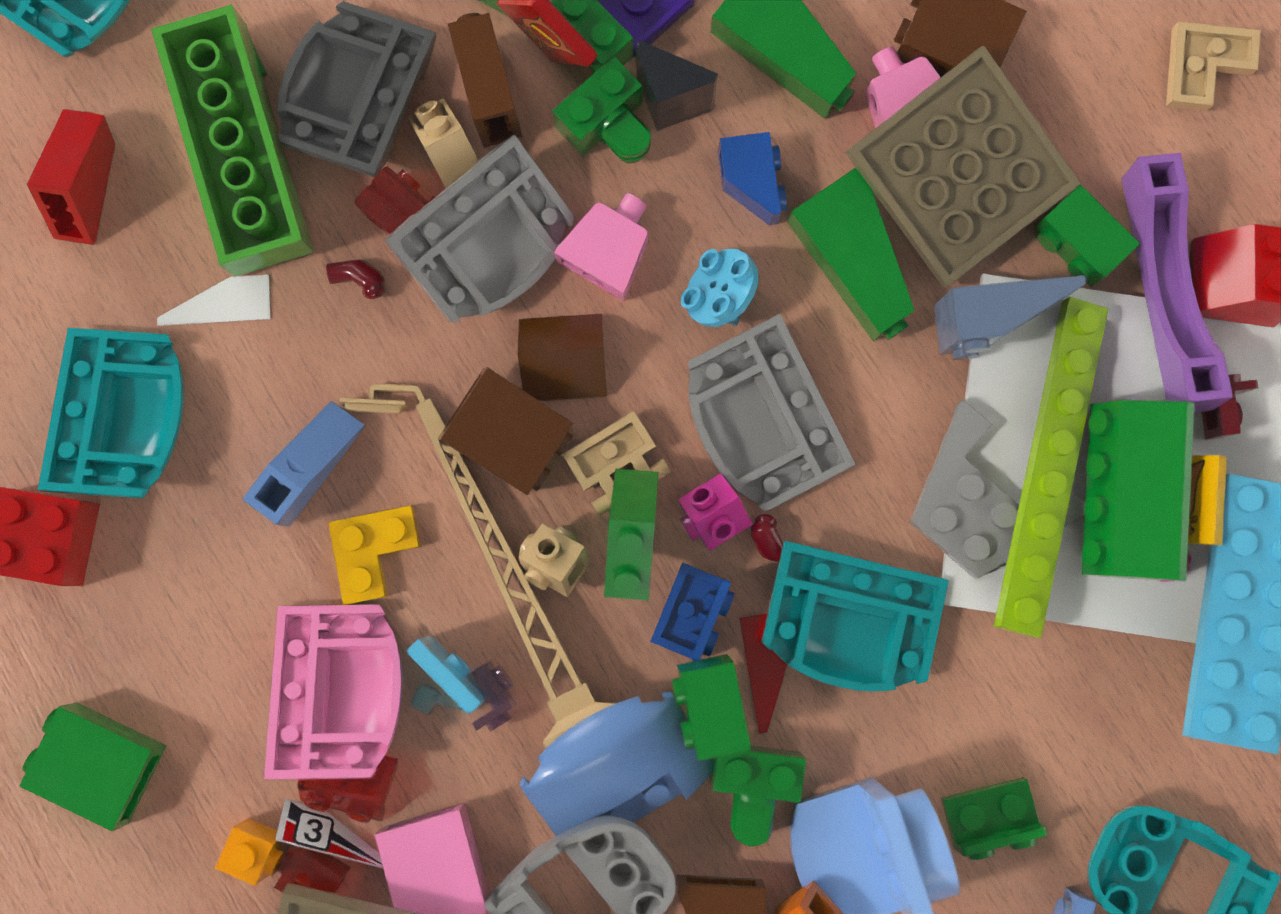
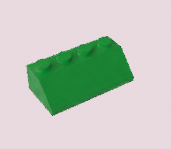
(1138, 490)

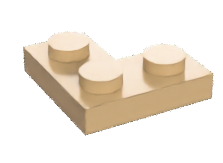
(1202, 51)

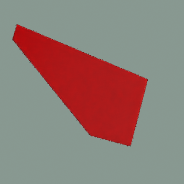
(764, 669)

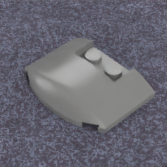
(484, 234)
(764, 416)

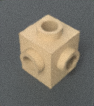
(553, 559)

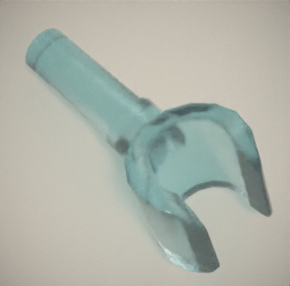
(428, 696)

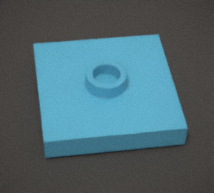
(448, 672)

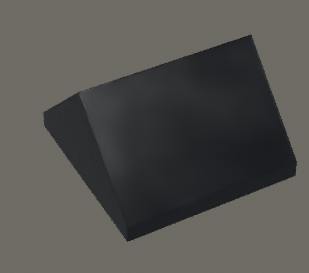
(673, 86)

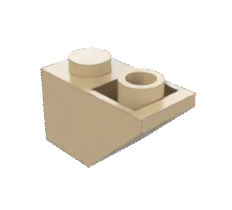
(443, 140)

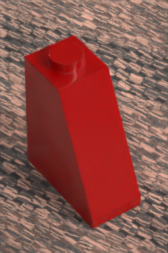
(74, 176)

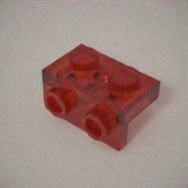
(357, 797)

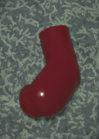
(361, 273)
(767, 537)

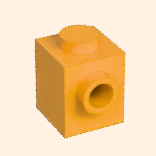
(251, 852)

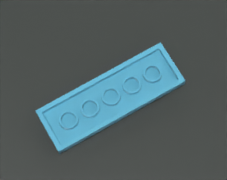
(1238, 640)

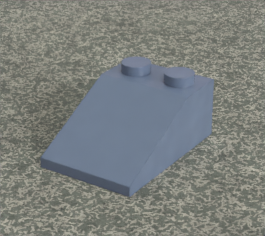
(980, 315)

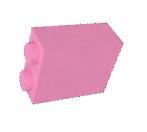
(434, 864)

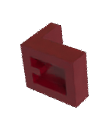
(1227, 418)

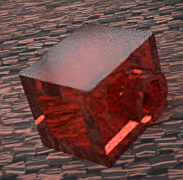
(311, 870)

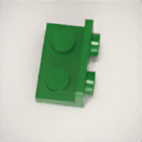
(993, 819)

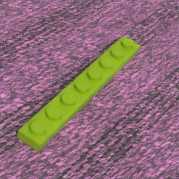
(1051, 468)

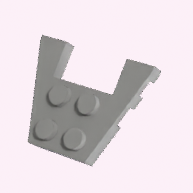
(963, 507)

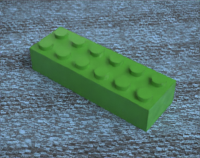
(232, 141)

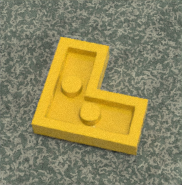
(358, 548)

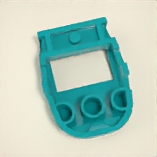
(1140, 849)

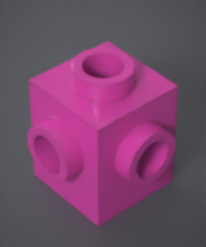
(713, 512)

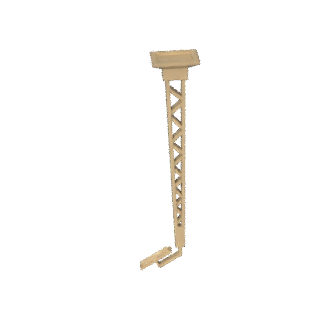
(570, 706)

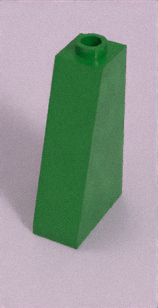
(789, 48)
(854, 252)

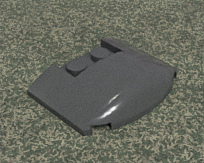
(352, 87)

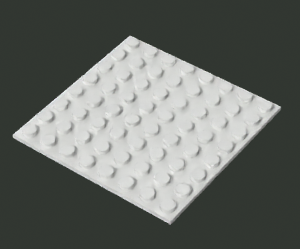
(1008, 390)

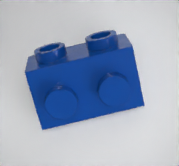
(692, 612)

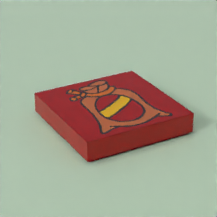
(549, 31)

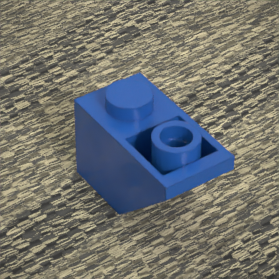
(750, 175)

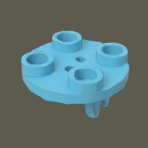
(721, 287)

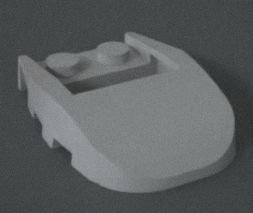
(612, 855)

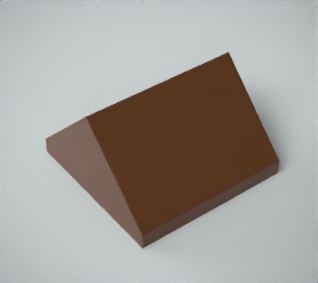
(562, 357)

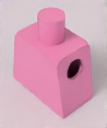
(896, 83)
(607, 246)

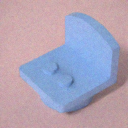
(873, 849)

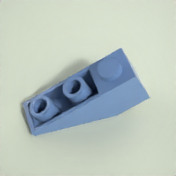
(303, 465)

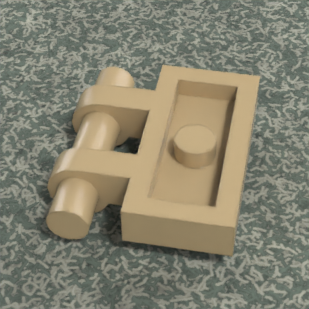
(609, 450)

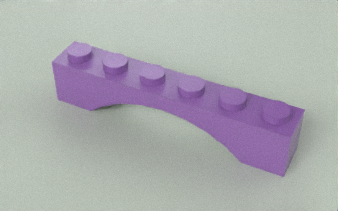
(1187, 355)

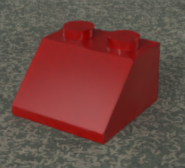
(1239, 275)

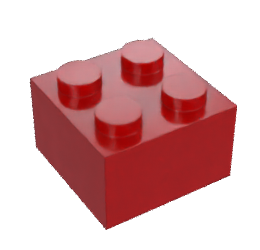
(45, 537)

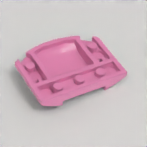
(332, 692)

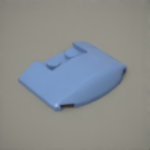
(616, 765)

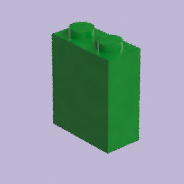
(631, 534)
(91, 765)

